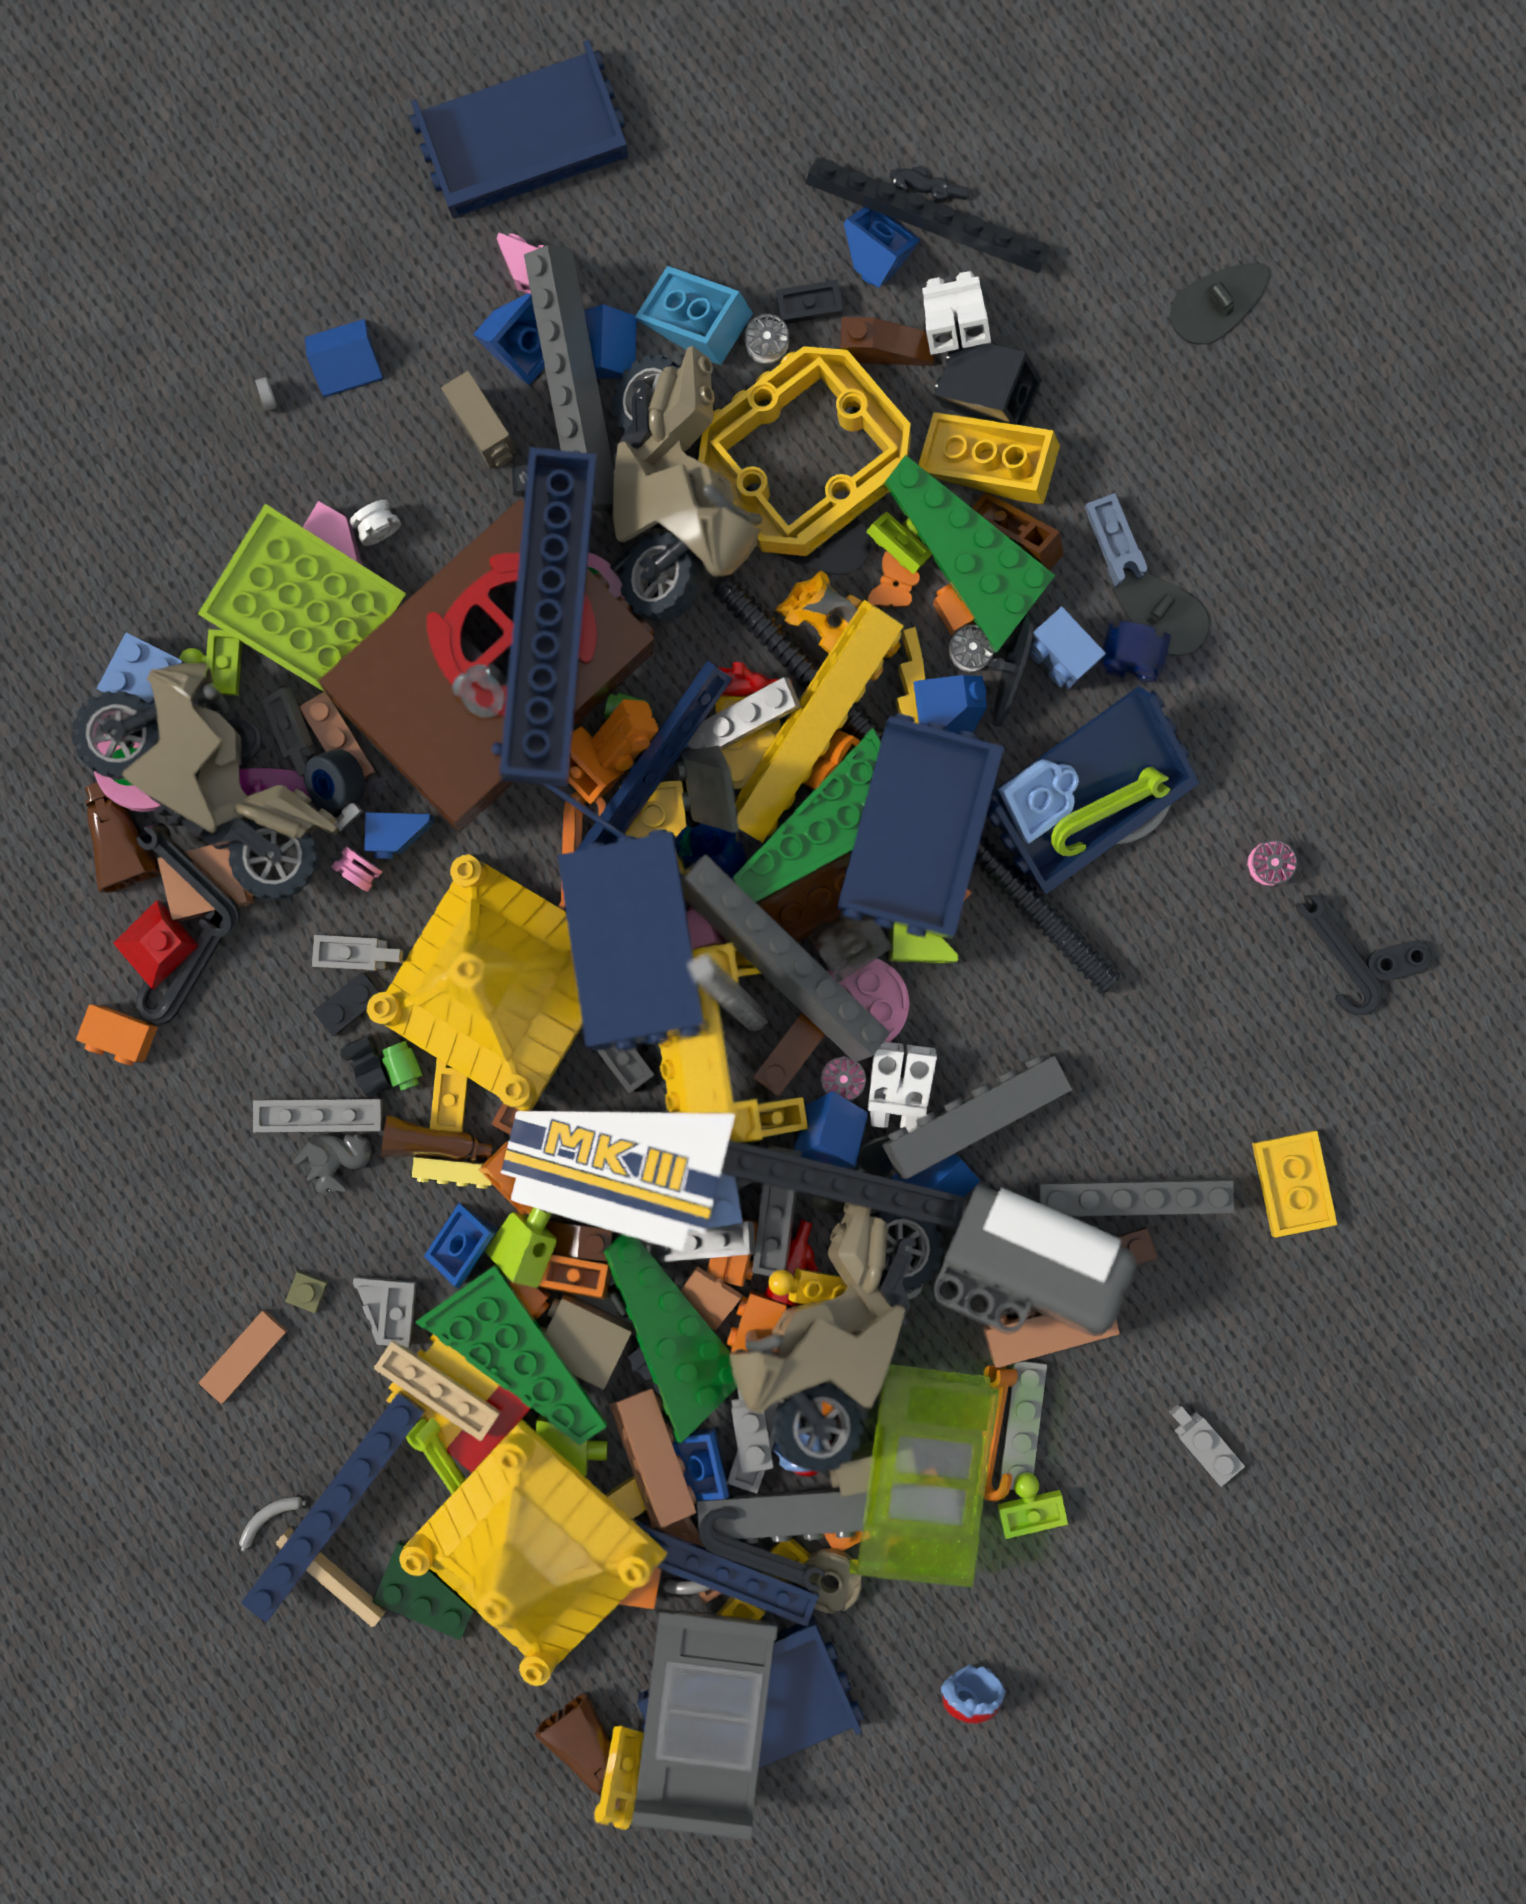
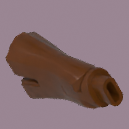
(115, 844)
(412, 1140)
(578, 1741)

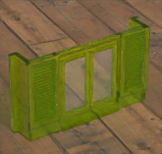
(927, 1477)

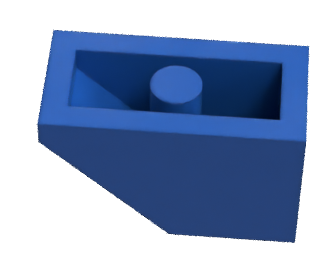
(393, 832)

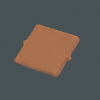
(710, 1297)

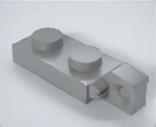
(353, 953)
(751, 1437)
(1206, 1445)

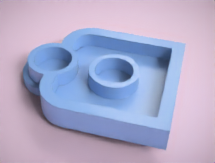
(1040, 797)

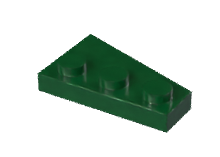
(423, 1598)

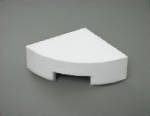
(348, 814)

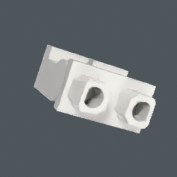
(952, 303)
(899, 1095)

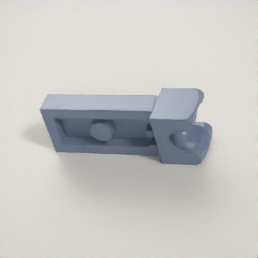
(1115, 538)

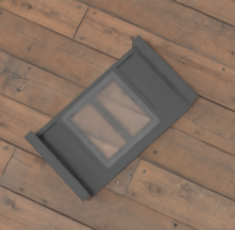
(704, 1723)

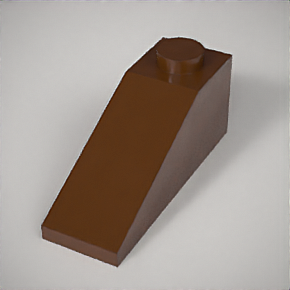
(884, 342)
(1027, 532)
(789, 1055)
(580, 1239)

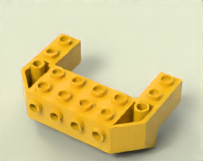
(699, 1072)

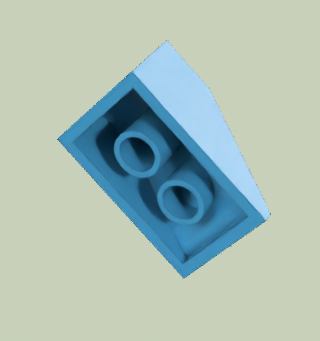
(695, 313)

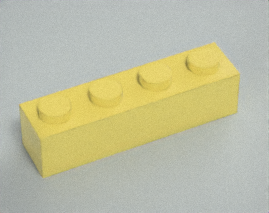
(449, 1170)

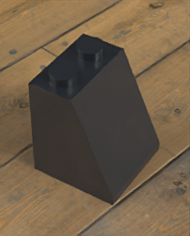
(989, 383)

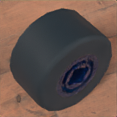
(334, 779)

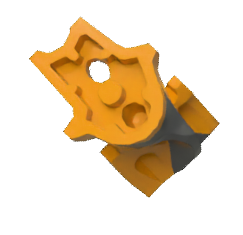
(814, 603)

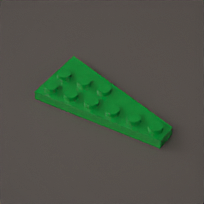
(977, 559)
(818, 830)
(676, 1342)
(506, 1344)

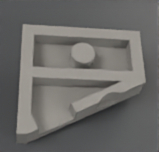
(388, 1307)

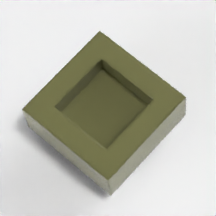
(306, 1291)

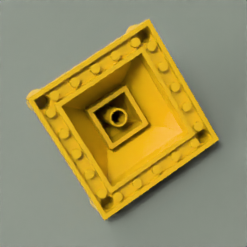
(489, 985)
(534, 1550)

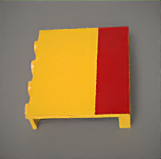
(458, 1442)

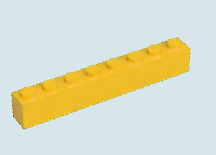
(822, 711)

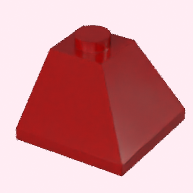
(155, 944)

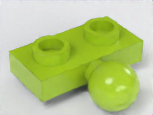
(900, 541)
(224, 657)
(1033, 1511)

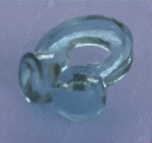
(463, 688)

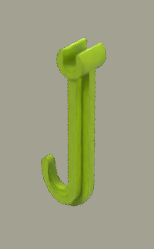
(1148, 784)
(425, 1438)

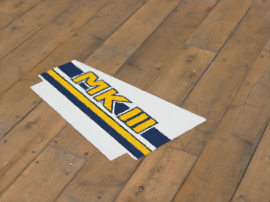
(621, 1170)

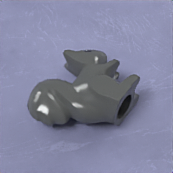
(328, 1153)

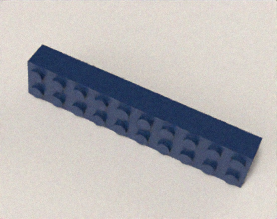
(548, 617)

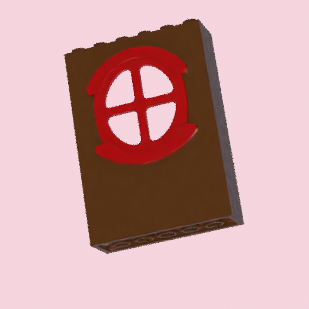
(405, 670)

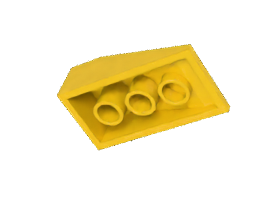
(991, 456)

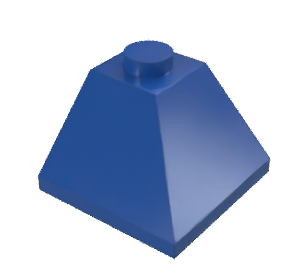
(877, 245)
(514, 338)
(951, 701)

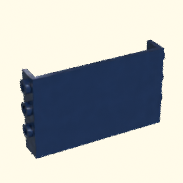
(522, 133)
(1106, 757)
(920, 827)
(631, 942)
(804, 1694)

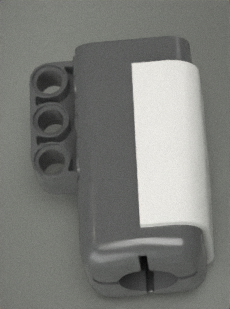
(1034, 1260)

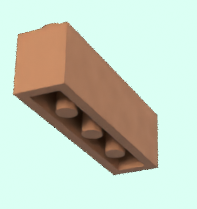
(1035, 1338)
(653, 1458)

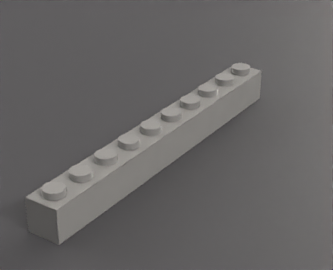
(727, 992)

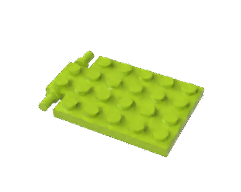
(297, 597)

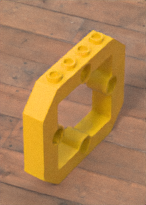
(780, 386)

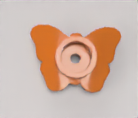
(886, 593)

